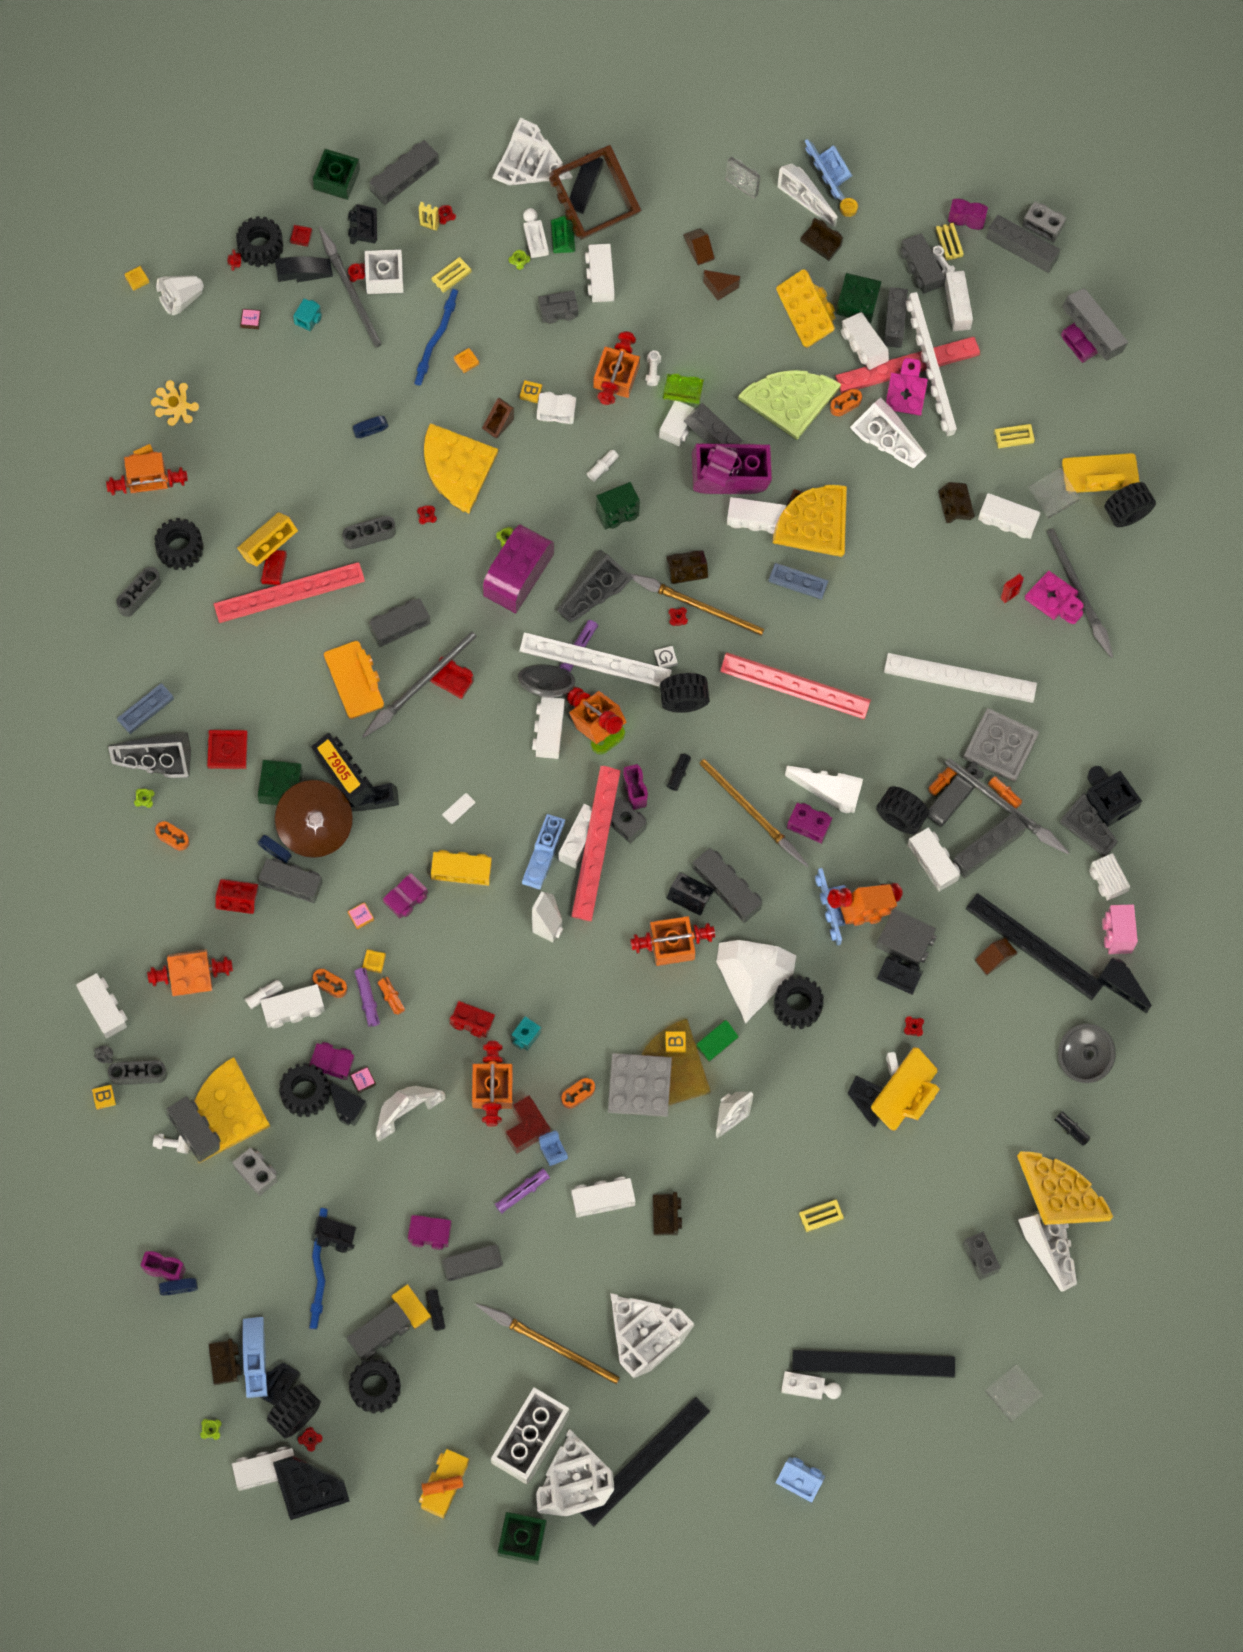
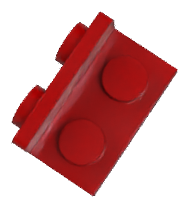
(454, 679)
(236, 896)
(472, 1019)

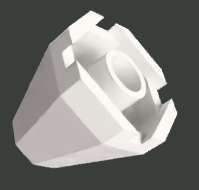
(178, 292)

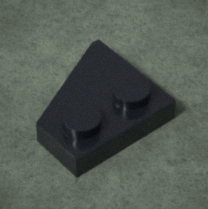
(863, 1095)
(279, 1382)

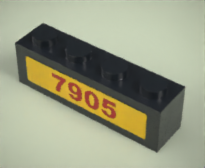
(342, 769)

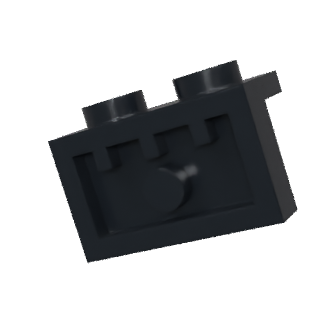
(362, 224)
(690, 893)
(900, 974)
(334, 1234)

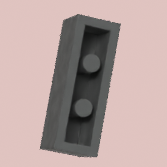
(922, 263)
(895, 317)
(710, 427)
(399, 622)
(290, 880)
(193, 1128)
(379, 1332)

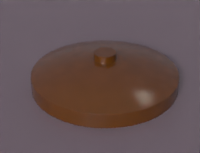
(313, 818)

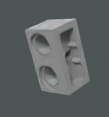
(1041, 225)
(251, 1174)

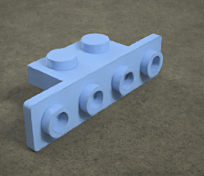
(832, 166)
(832, 915)

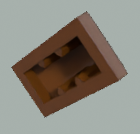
(700, 246)
(720, 283)
(499, 418)
(995, 956)

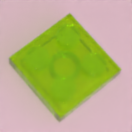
(683, 388)

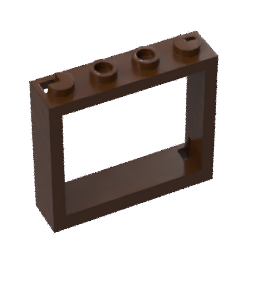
(621, 182)

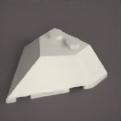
(528, 157)
(753, 972)
(403, 1102)
(646, 1333)
(574, 1480)

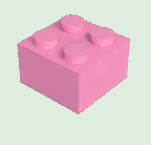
(1120, 929)

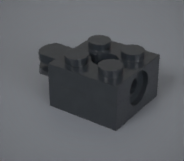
(1111, 795)

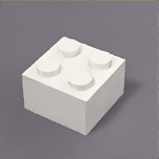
(384, 271)

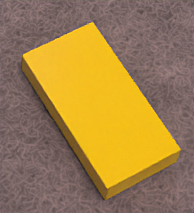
(411, 1306)

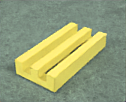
(432, 214)
(945, 228)
(440, 284)
(1001, 440)
(822, 1223)

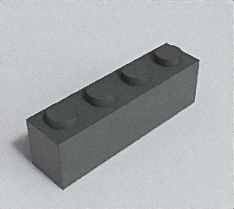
(404, 172)
(1023, 243)
(1095, 324)
(989, 845)
(727, 885)

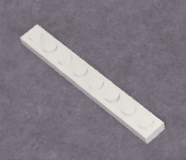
(932, 371)
(593, 660)
(960, 677)

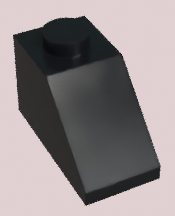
(347, 1105)

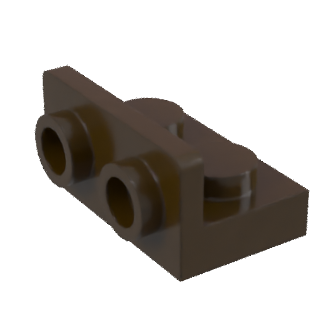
(822, 239)
(666, 1214)
(224, 1363)

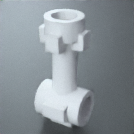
(938, 253)
(653, 359)
(159, 1141)

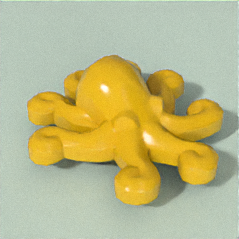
(175, 404)

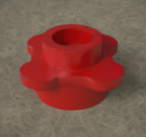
(446, 209)
(234, 260)
(356, 272)
(422, 511)
(682, 620)
(909, 1030)
(316, 1438)

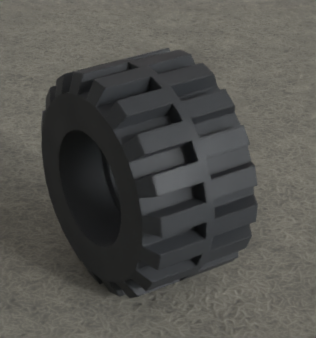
(259, 229)
(1130, 504)
(176, 530)
(684, 692)
(902, 810)
(802, 987)
(299, 1075)
(372, 1368)
(293, 1411)

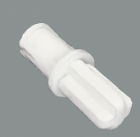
(602, 465)
(264, 993)

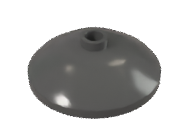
(546, 680)
(1075, 1051)

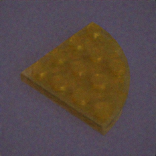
(687, 1072)

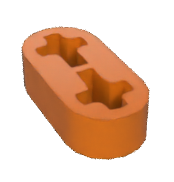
(847, 405)
(169, 839)
(332, 979)
(581, 1097)

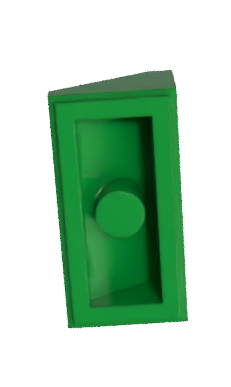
(562, 235)
(717, 1041)

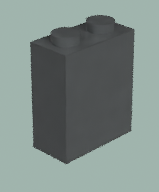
(906, 938)

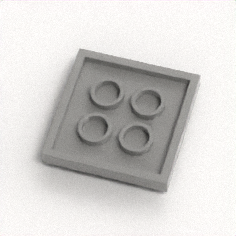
(1001, 745)
(639, 1085)

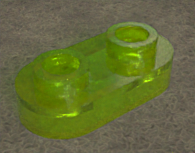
(609, 742)

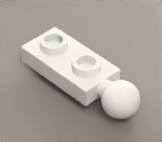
(534, 234)
(809, 1386)

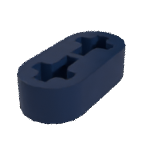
(370, 427)
(274, 849)
(178, 1286)

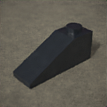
(1121, 981)

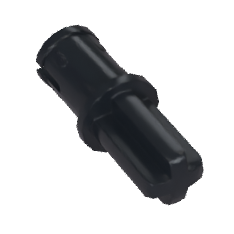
(679, 772)
(1072, 1128)
(435, 1310)

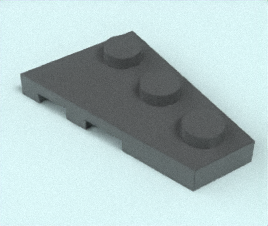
(1087, 825)

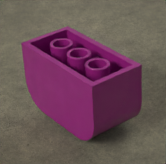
(748, 475)
(517, 568)

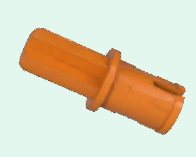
(943, 780)
(1005, 792)
(391, 995)
(442, 1485)

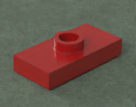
(274, 568)
(1012, 588)

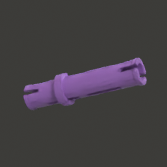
(582, 640)
(368, 1002)
(540, 1176)

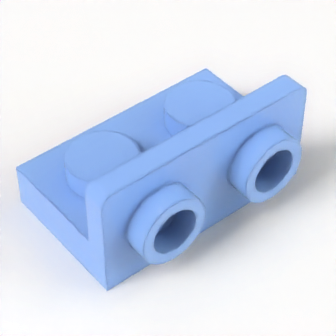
(800, 1478)

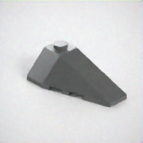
(595, 584)
(159, 754)

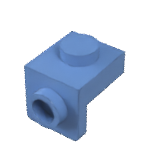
(552, 1148)

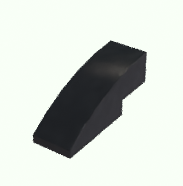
(585, 184)
(302, 268)
(383, 797)

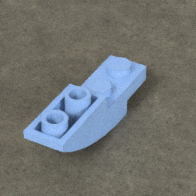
(543, 852)
(254, 1357)

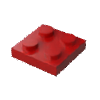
(227, 749)

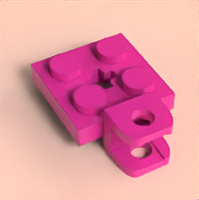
(908, 380)
(1064, 603)

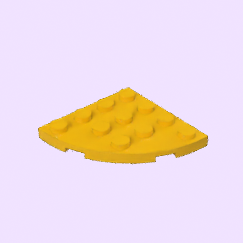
(457, 465)
(815, 521)
(230, 1106)
(1061, 1191)

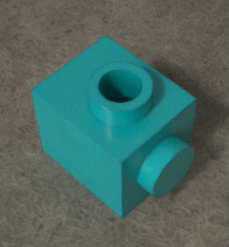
(307, 314)
(525, 1034)

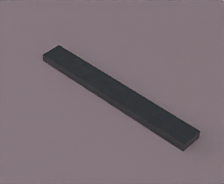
(1034, 946)
(873, 1363)
(649, 1457)

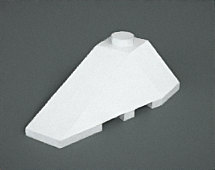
(888, 433)

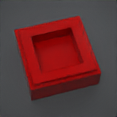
(301, 235)

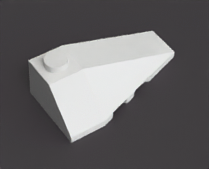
(799, 186)
(839, 790)
(546, 917)
(733, 1110)
(1051, 1247)

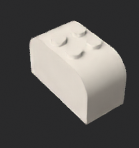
(530, 1436)

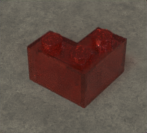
(531, 1125)

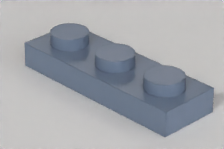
(798, 581)
(145, 708)

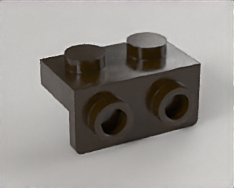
(956, 502)
(687, 566)

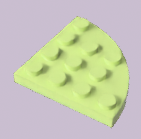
(790, 399)

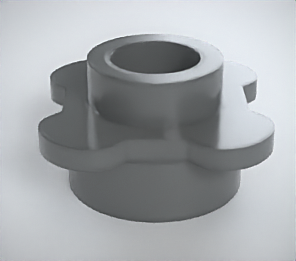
(973, 768)
(103, 1054)

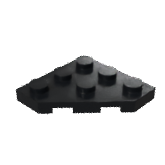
(308, 1487)

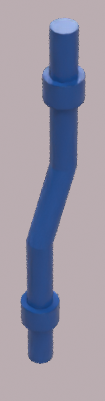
(423, 366)
(317, 1307)

